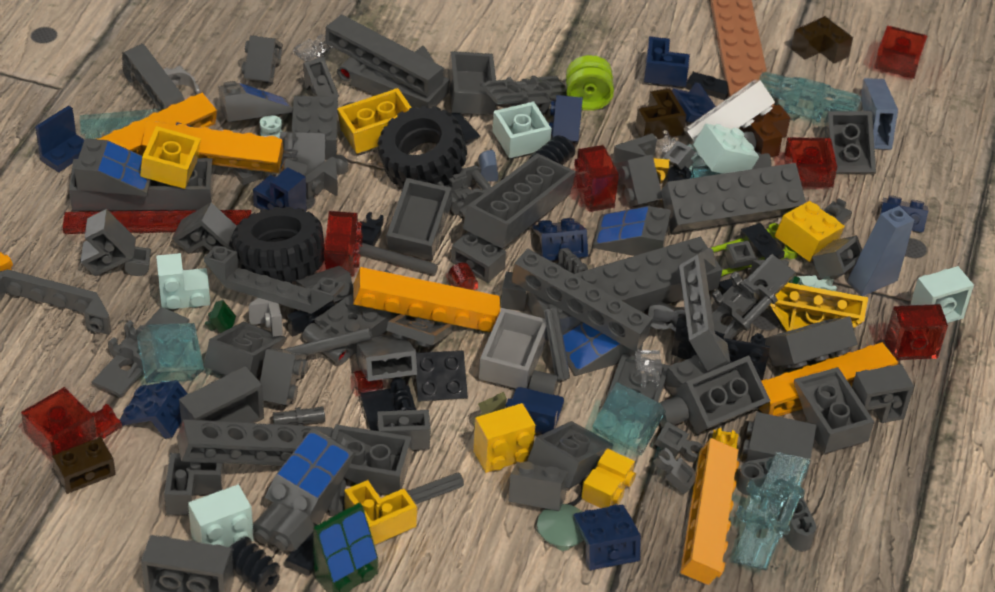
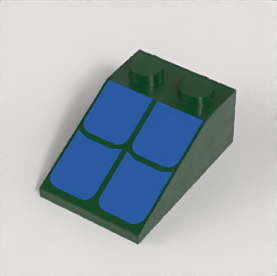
(344, 551)

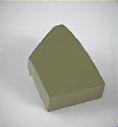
(491, 405)

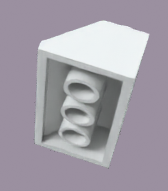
(736, 110)

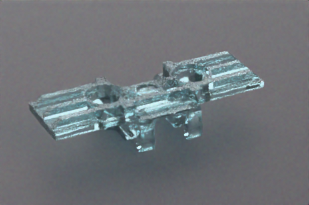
(810, 91)
(764, 507)

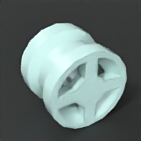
(270, 126)

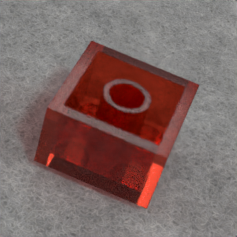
(900, 52)
(813, 160)
(596, 178)
(343, 241)
(916, 332)
(58, 423)

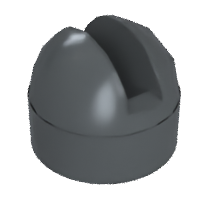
(341, 164)

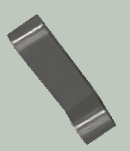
(142, 66)
(802, 523)

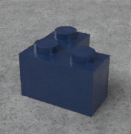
(665, 66)
(566, 117)
(282, 191)

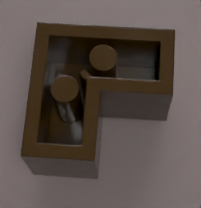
(822, 37)
(661, 114)

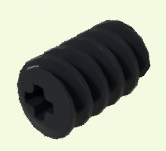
(557, 149)
(254, 565)

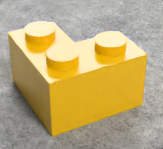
(385, 515)

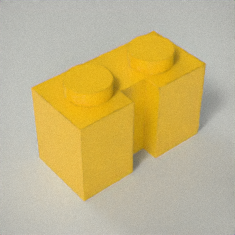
(609, 479)

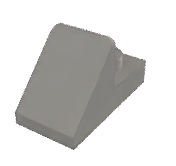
(266, 312)

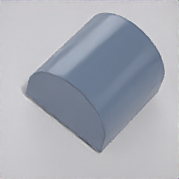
(488, 165)

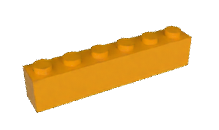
(193, 111)
(229, 148)
(425, 299)
(782, 389)
(710, 512)

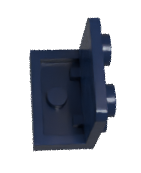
(542, 407)

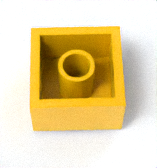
(170, 157)
(808, 229)
(503, 437)

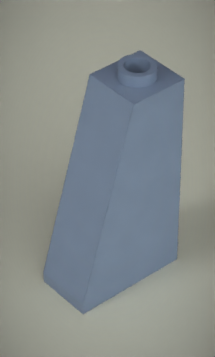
(878, 99)
(883, 252)

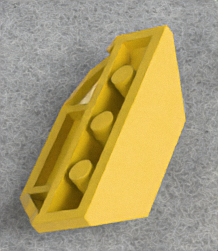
(807, 305)

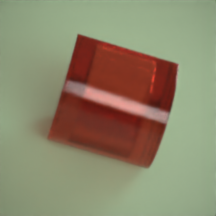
(462, 276)
(365, 386)

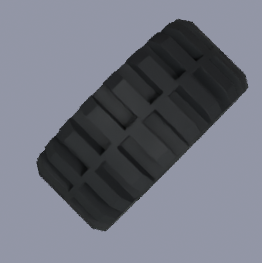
(421, 127)
(280, 243)

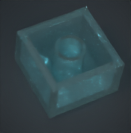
(170, 352)
(629, 418)

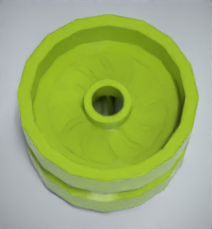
(591, 79)

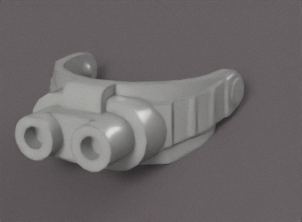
(181, 77)

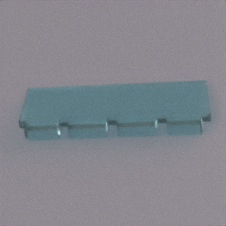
(95, 124)

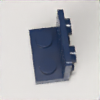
(58, 140)
(561, 235)
(156, 404)
(609, 536)

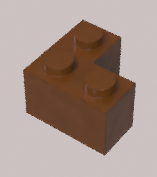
(769, 130)

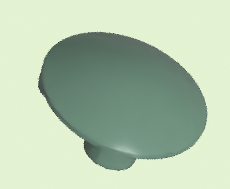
(560, 527)

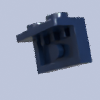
(695, 102)
(915, 209)

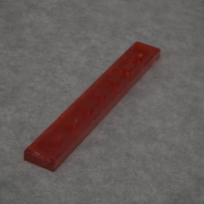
(143, 220)

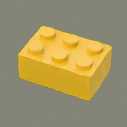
(366, 118)

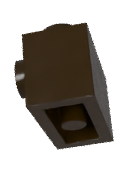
(83, 465)

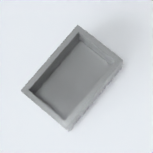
(513, 349)

